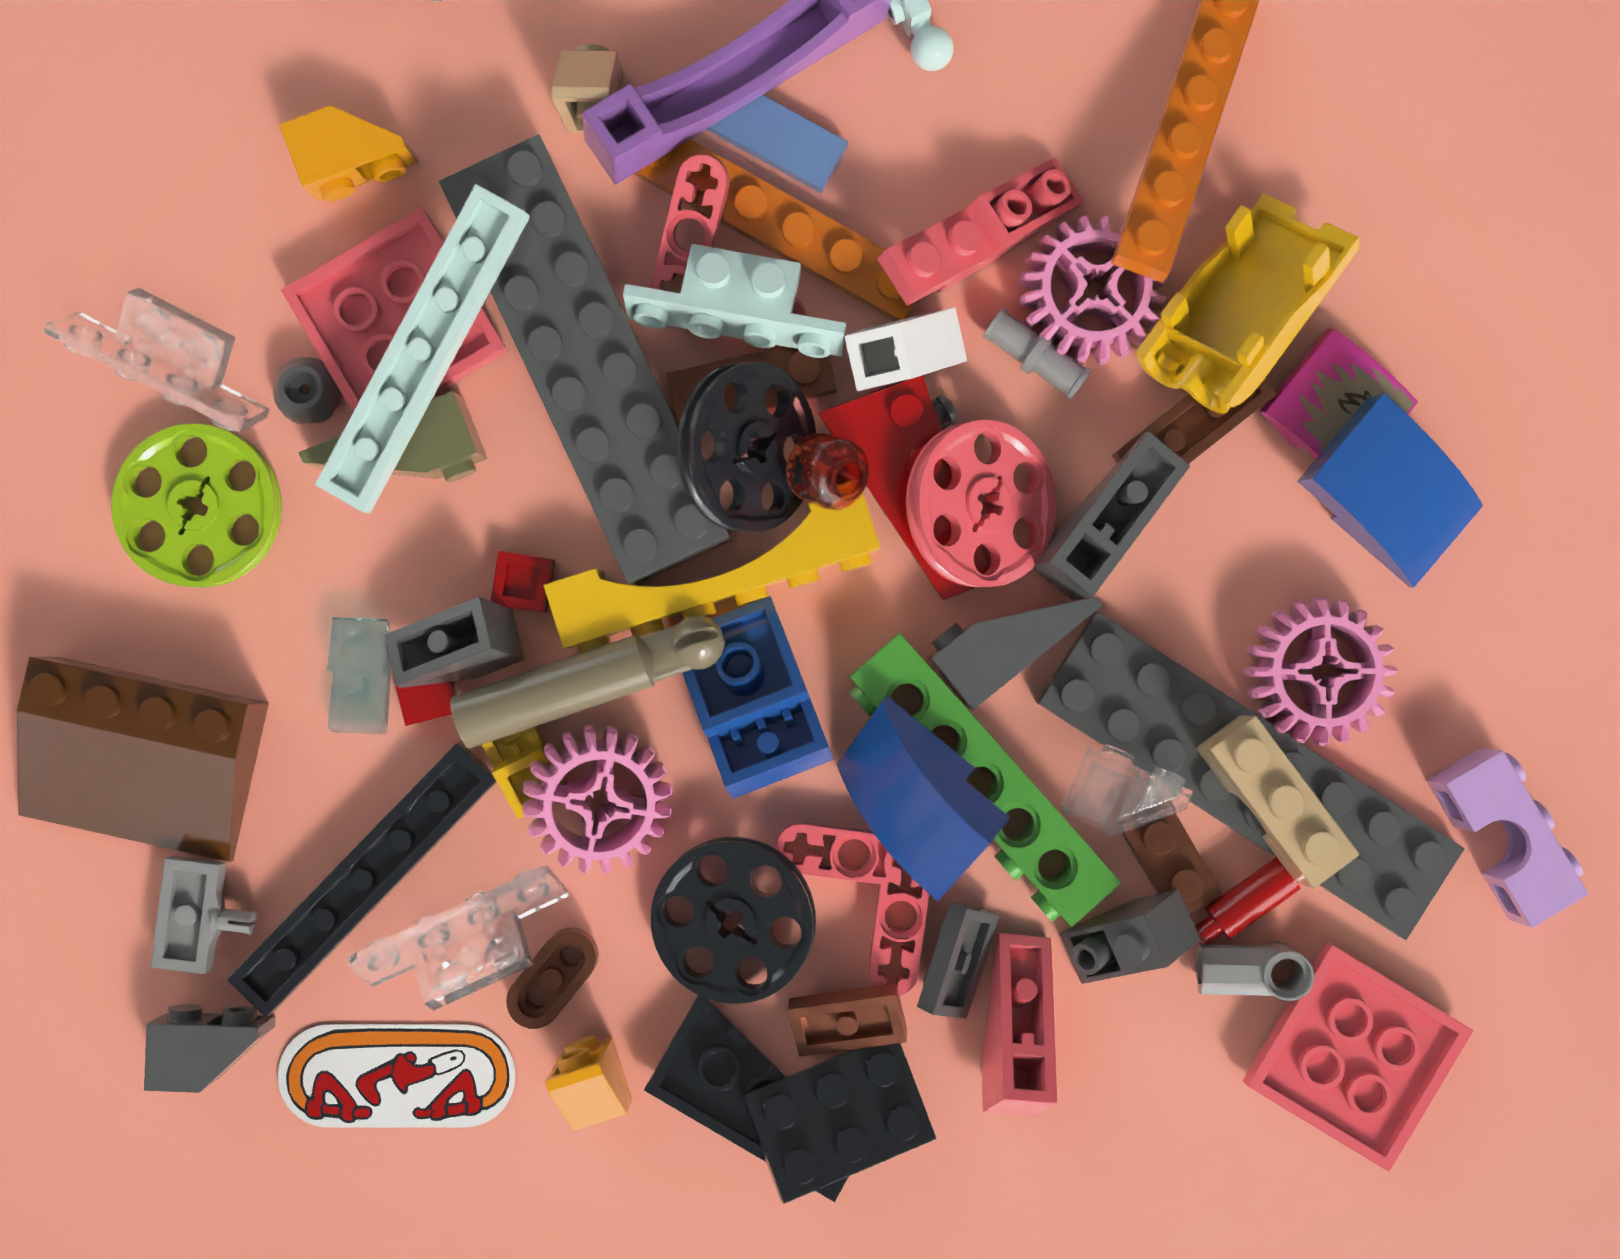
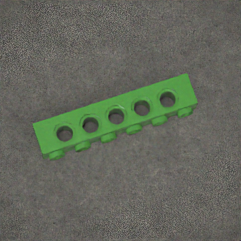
(1085, 876)

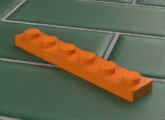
(1184, 137)
(788, 229)

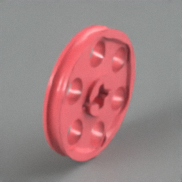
(960, 505)

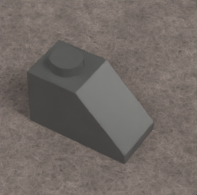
(455, 644)

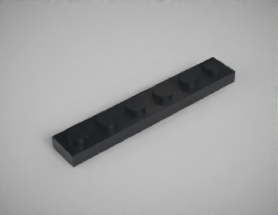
(363, 879)

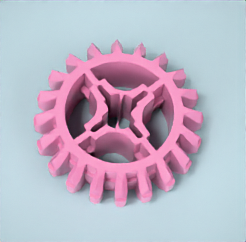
(1105, 306)
(1320, 691)
(620, 804)

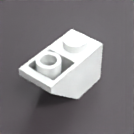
(905, 348)

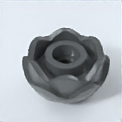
(318, 403)

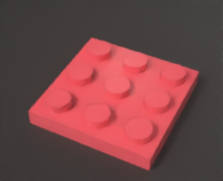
(362, 297)
(1358, 1057)

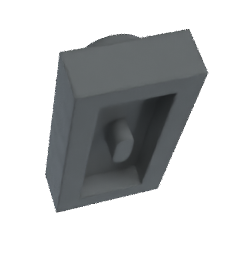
(958, 960)

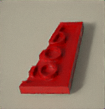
(892, 431)

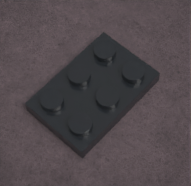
(838, 1118)

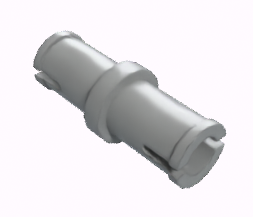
(1036, 353)

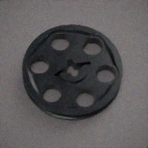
(732, 440)
(726, 946)

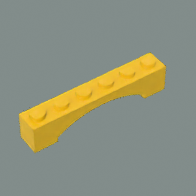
(594, 609)

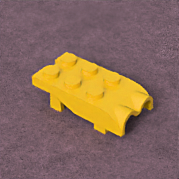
(1245, 304)

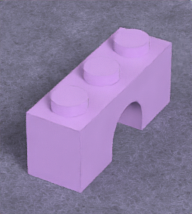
(1536, 872)

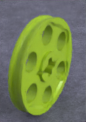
(169, 508)

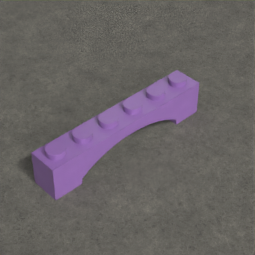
(655, 118)

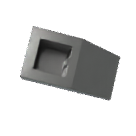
(1131, 938)
(196, 1048)

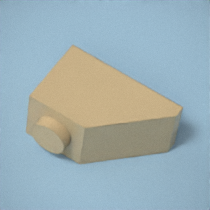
(584, 80)

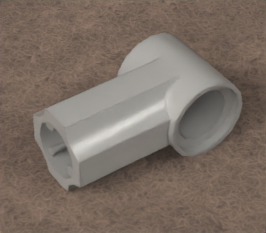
(1249, 969)

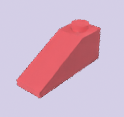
(1020, 1028)

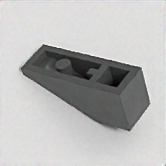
(1111, 518)
(994, 651)

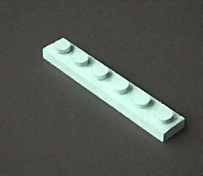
(422, 349)

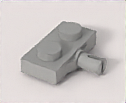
(193, 915)

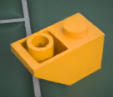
(342, 152)
(589, 1083)

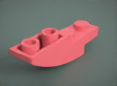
(981, 232)

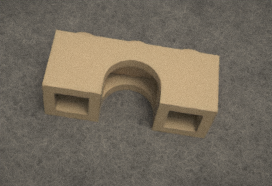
(1270, 786)

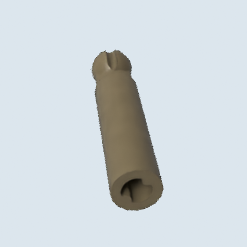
(584, 680)

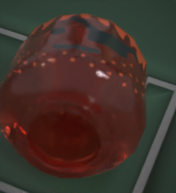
(827, 471)

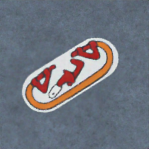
(396, 1075)

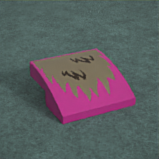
(1328, 391)

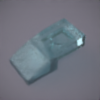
(360, 676)

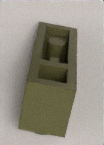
(440, 447)

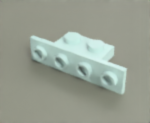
(739, 299)

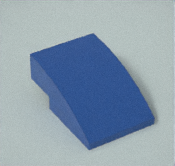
(1392, 489)
(757, 704)
(918, 798)

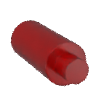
(1247, 902)

